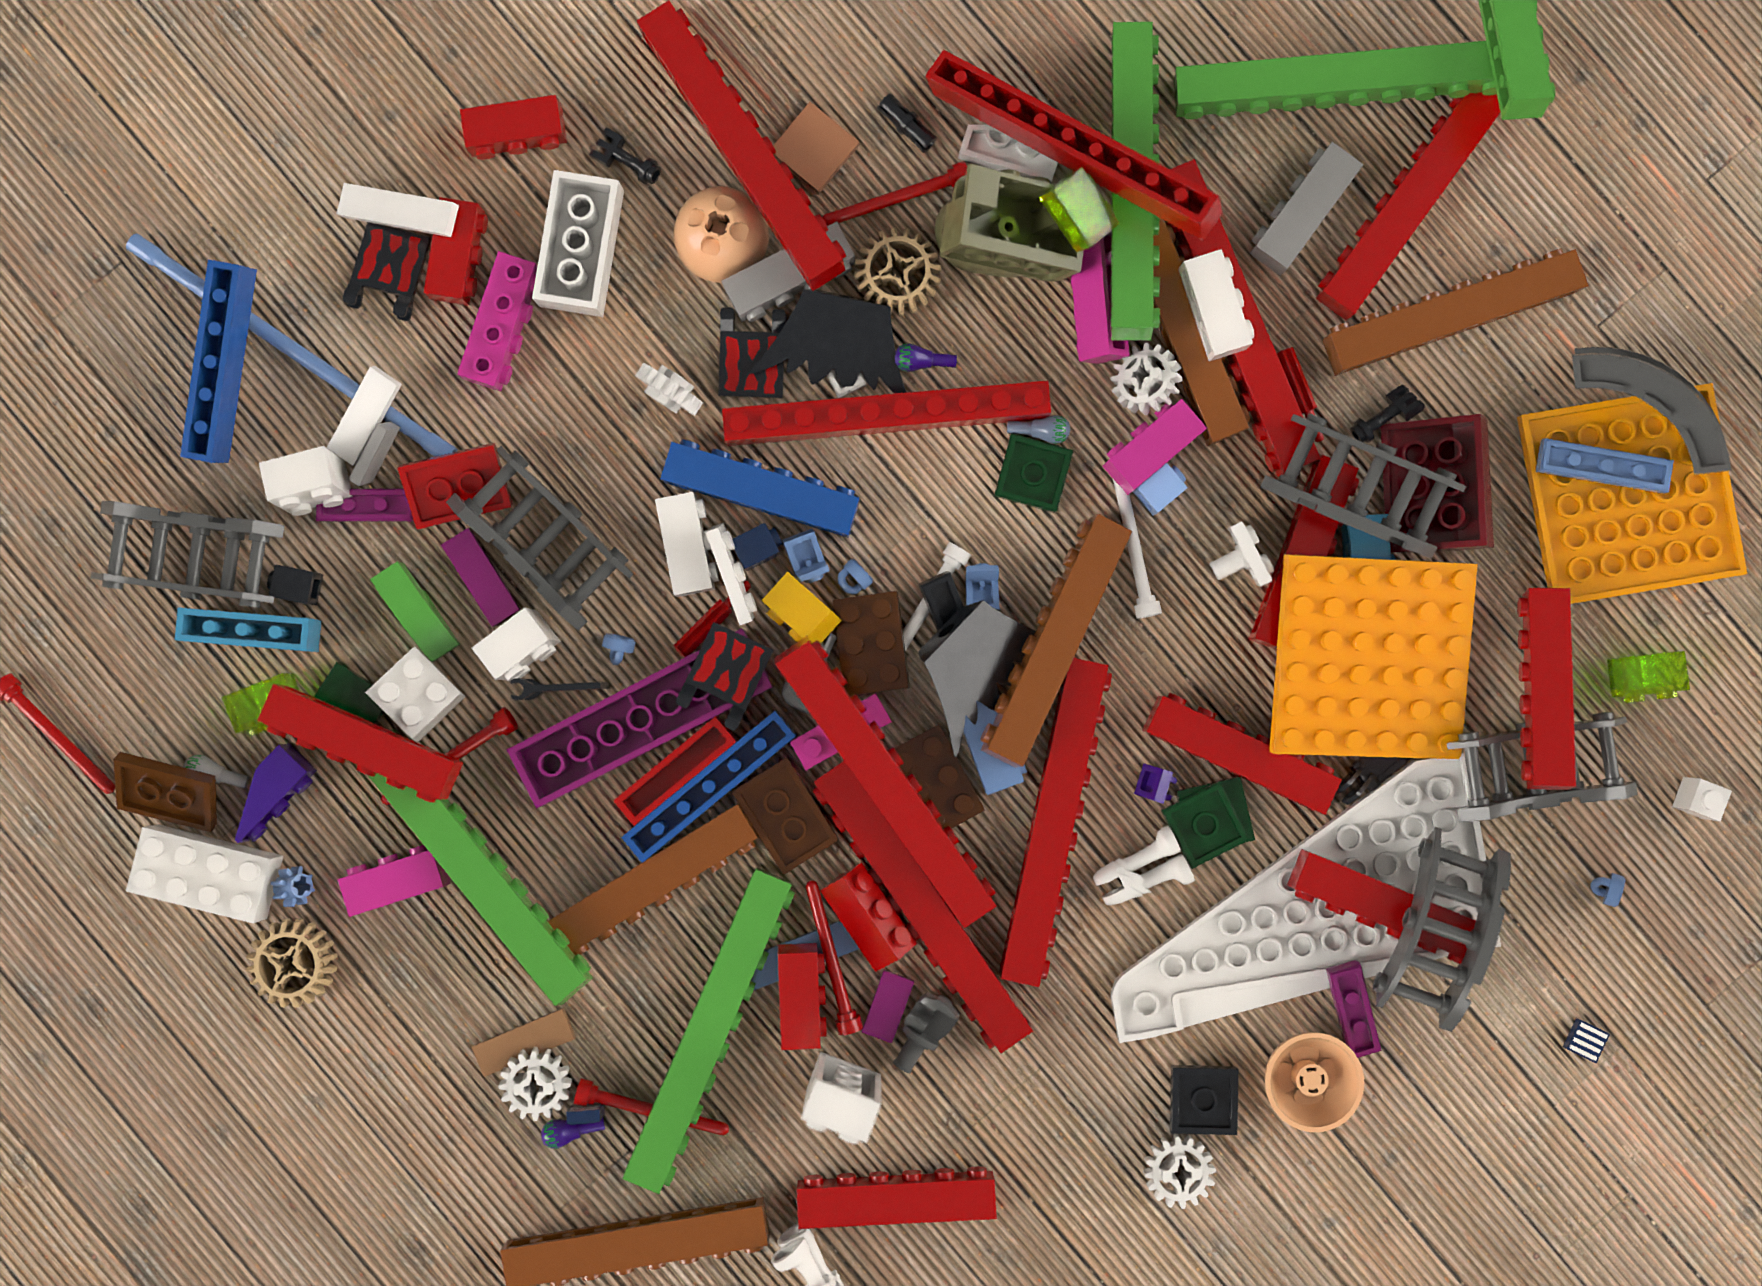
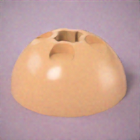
(726, 247)
(1326, 1093)

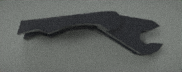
(1371, 773)

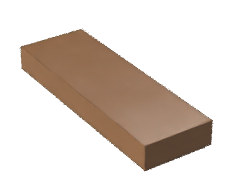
(542, 1032)

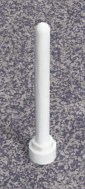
(953, 560)
(1146, 603)

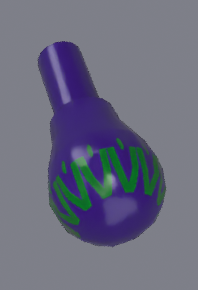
(913, 358)
(559, 1133)

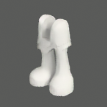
(1137, 885)
(801, 1252)

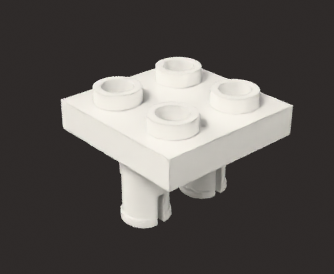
(1244, 556)

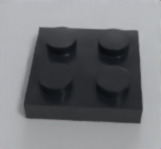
(1204, 1100)

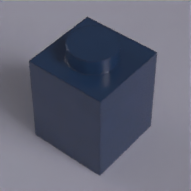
(757, 546)

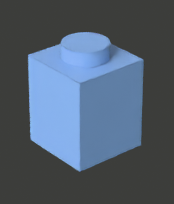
(1161, 488)

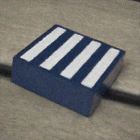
(1586, 1040)
(582, 1115)

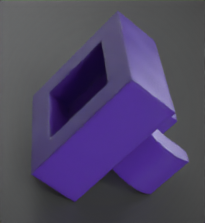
(1154, 783)

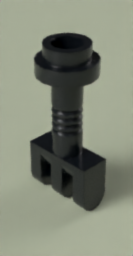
(647, 170)
(1400, 403)

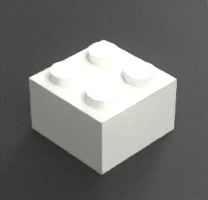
(305, 480)
(516, 645)
(415, 694)

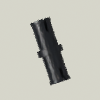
(907, 123)

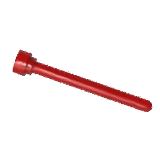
(949, 179)
(12, 692)
(500, 724)
(847, 1019)
(590, 1094)

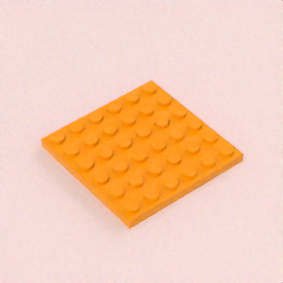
(1623, 538)
(1372, 657)

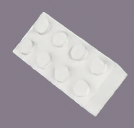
(578, 243)
(204, 873)
(842, 1098)

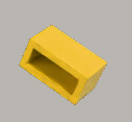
(800, 609)

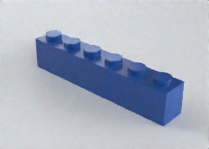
(218, 362)
(760, 489)
(709, 786)

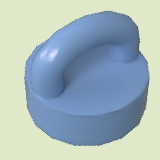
(858, 574)
(618, 645)
(1613, 890)

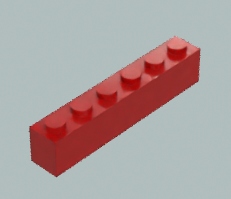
(1307, 535)
(1548, 689)
(359, 742)
(1241, 754)
(1371, 901)
(896, 1198)

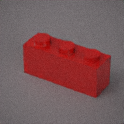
(513, 127)
(455, 257)
(868, 917)
(801, 996)

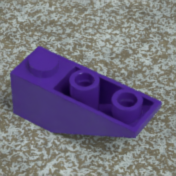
(272, 786)

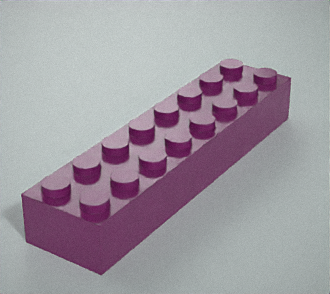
(615, 732)

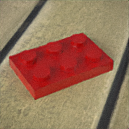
(435, 479)

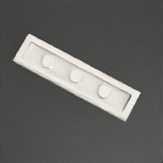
(397, 209)

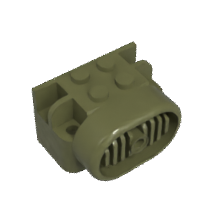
(1003, 228)

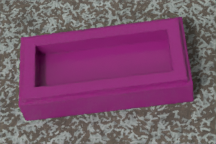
(887, 1006)

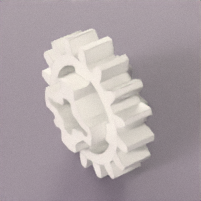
(1146, 379)
(669, 389)
(523, 1086)
(1191, 1172)

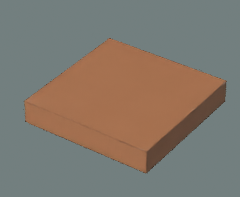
(815, 147)

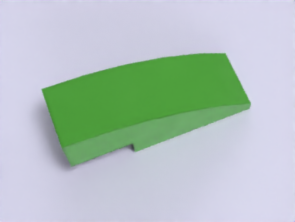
(415, 611)

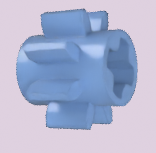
(292, 886)

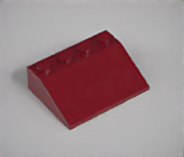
(1459, 447)

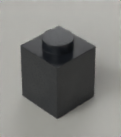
(295, 584)

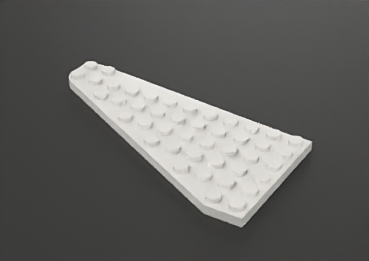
(1273, 946)

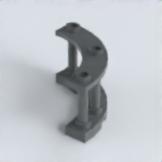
(1663, 390)
(1355, 513)
(200, 527)
(524, 560)
(1505, 803)
(1479, 941)

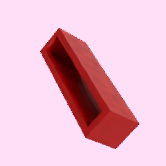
(675, 770)

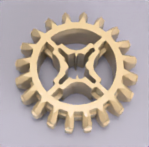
(910, 267)
(304, 967)

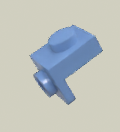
(805, 556)
(982, 584)

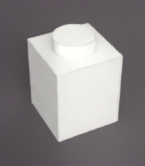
(1701, 798)

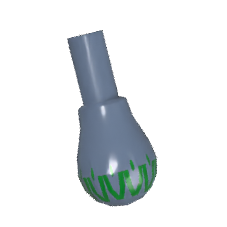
(1051, 429)

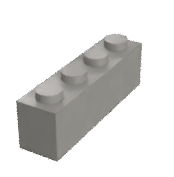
(1306, 208)
(774, 281)

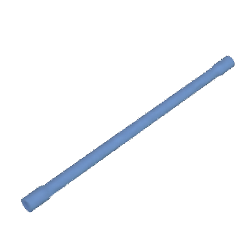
(155, 257)

